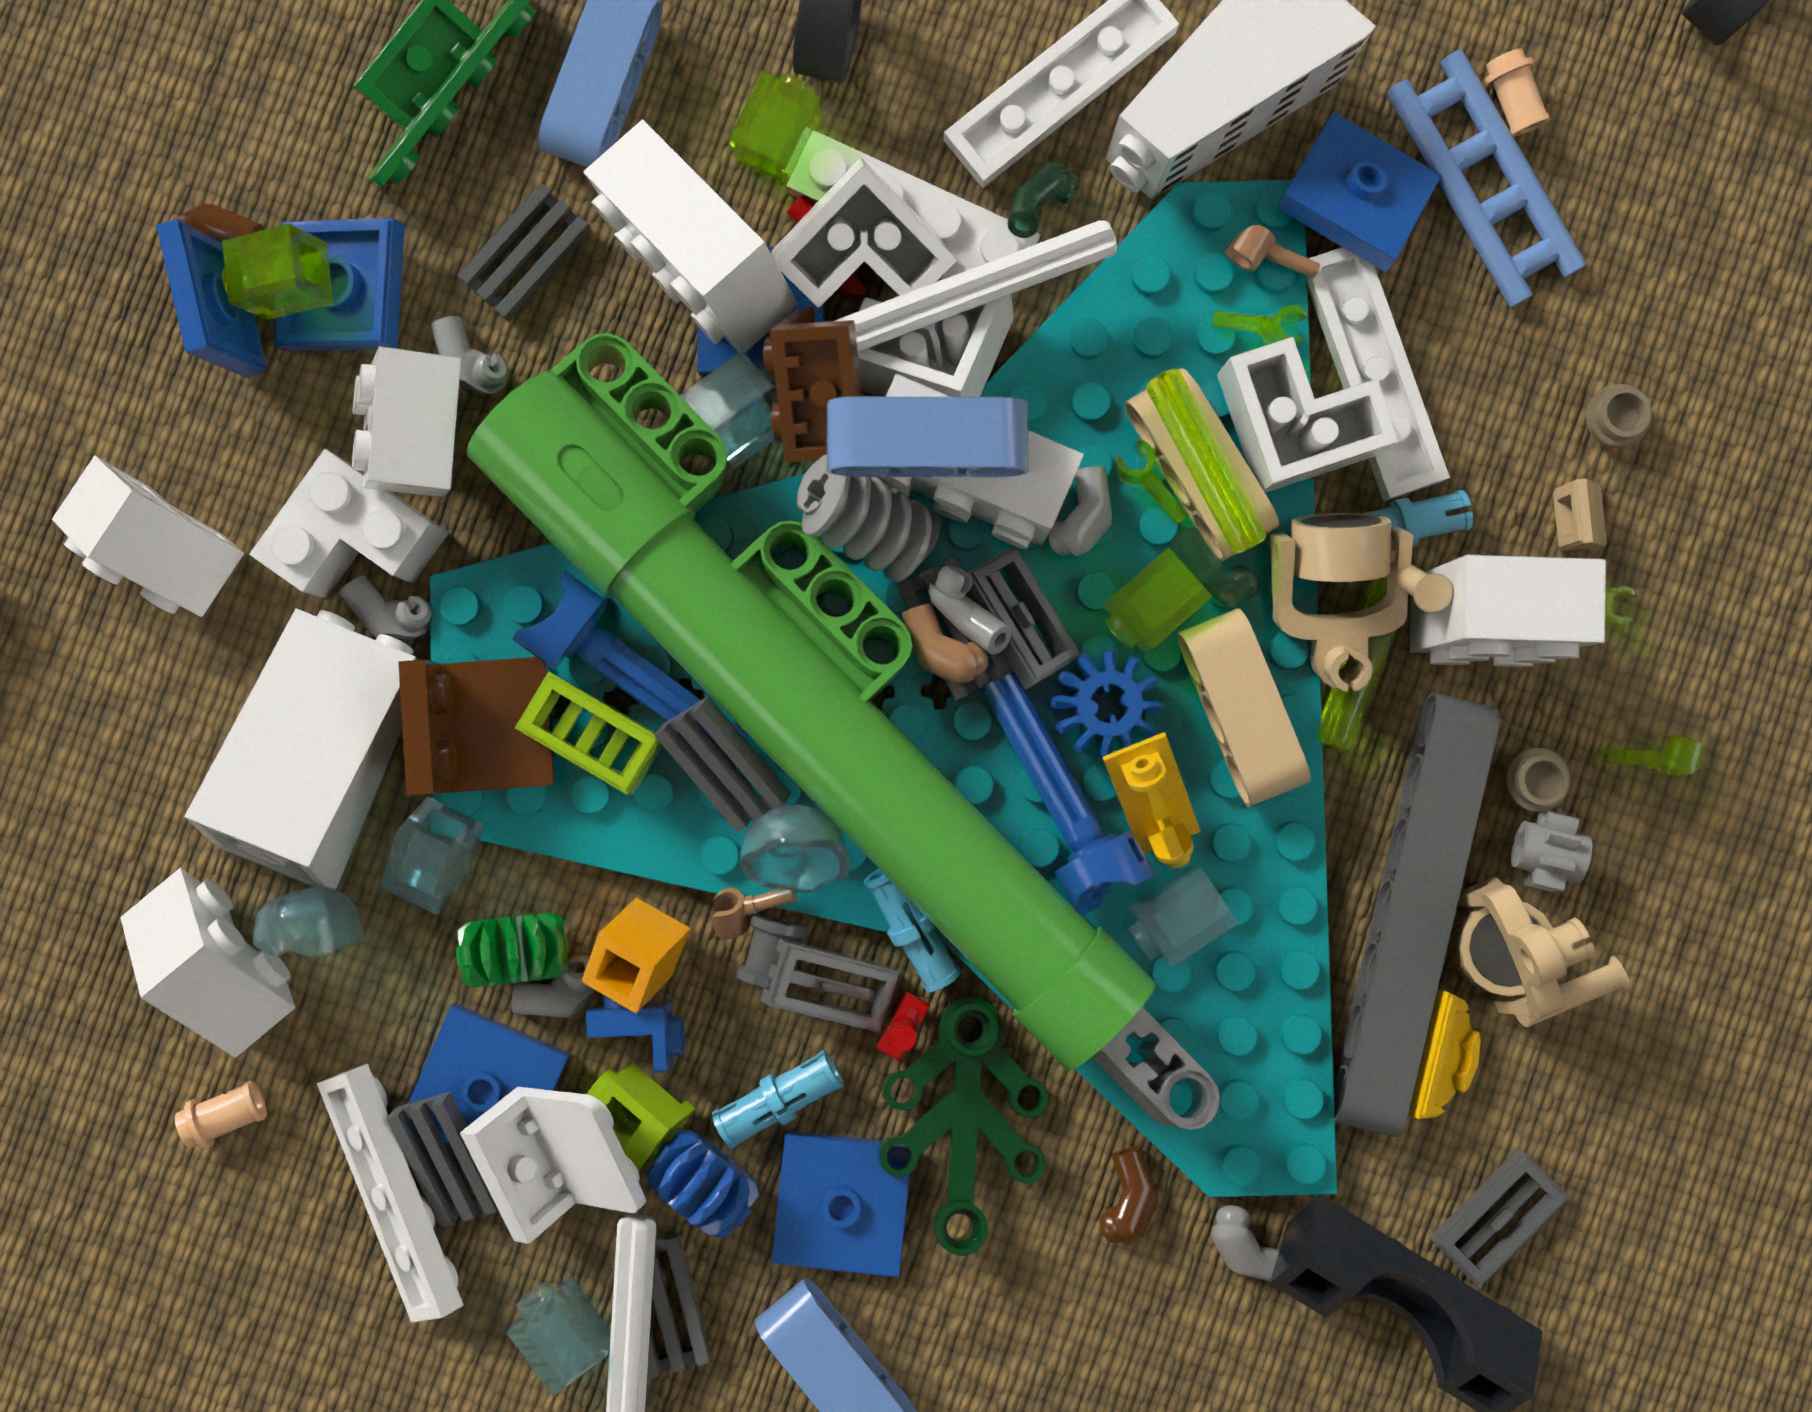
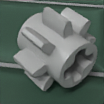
(1551, 852)

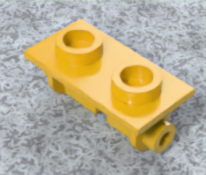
(1154, 799)

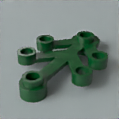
(965, 1111)

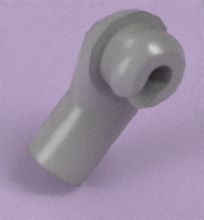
(477, 370)
(1088, 519)
(966, 615)
(393, 618)
(560, 997)
(1239, 1246)

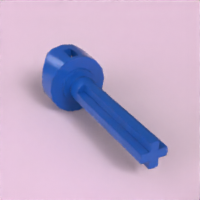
(575, 630)
(1096, 858)

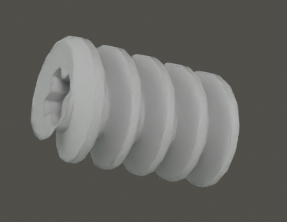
(867, 520)

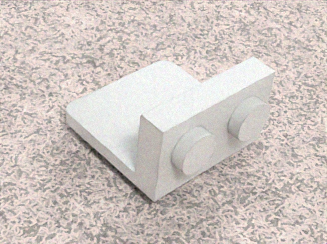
(546, 1154)

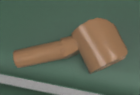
(1258, 243)
(732, 912)

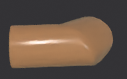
(939, 653)

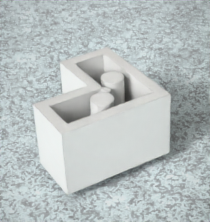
(856, 224)
(944, 356)
(407, 421)
(1288, 431)
(336, 519)
(137, 535)
(200, 967)

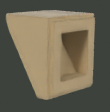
(1579, 515)

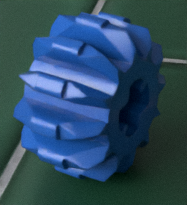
(1128, 700)
(702, 1183)

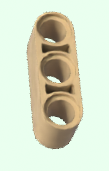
(1172, 466)
(1244, 707)

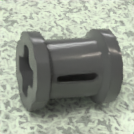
(763, 946)

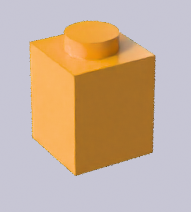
(635, 955)

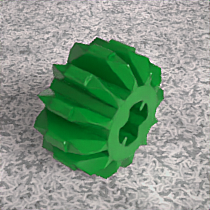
(512, 949)

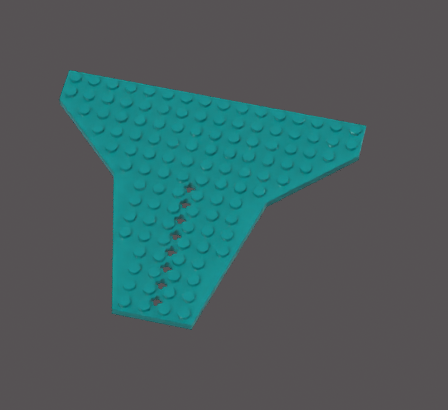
(1241, 1006)

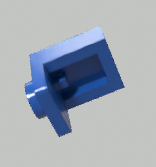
(653, 1019)

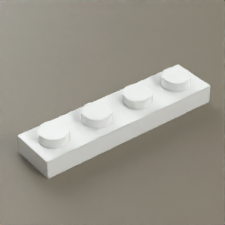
(1058, 85)
(966, 228)
(1368, 348)
(390, 1194)

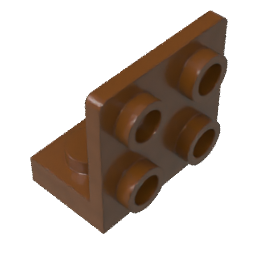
(810, 368)
(464, 722)

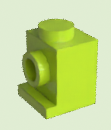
(640, 1111)

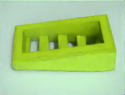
(543, 703)

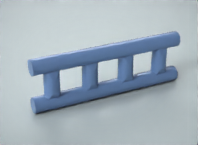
(1524, 187)

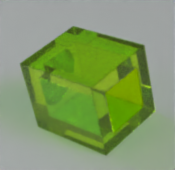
(776, 125)
(277, 272)
(1155, 602)

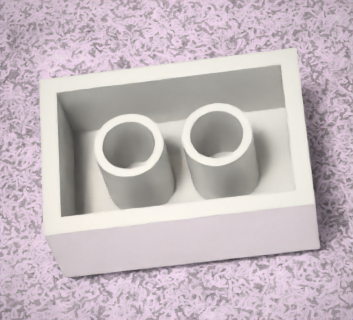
(689, 239)
(1016, 506)
(1513, 611)

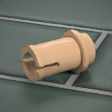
(1517, 91)
(219, 1115)

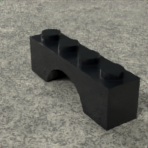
(1476, 1345)

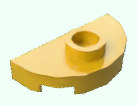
(1447, 1057)

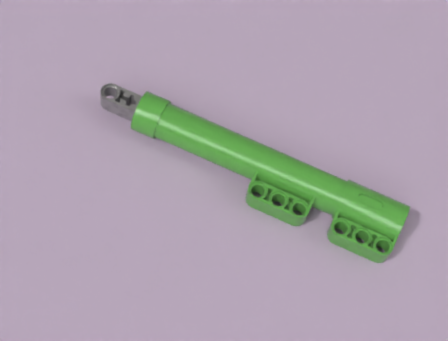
(805, 694)

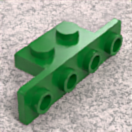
(425, 69)

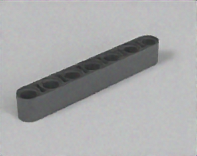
(1414, 914)

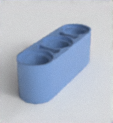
(599, 78)
(927, 436)
(827, 1354)

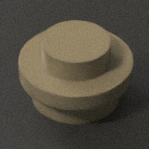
(1618, 415)
(1537, 780)

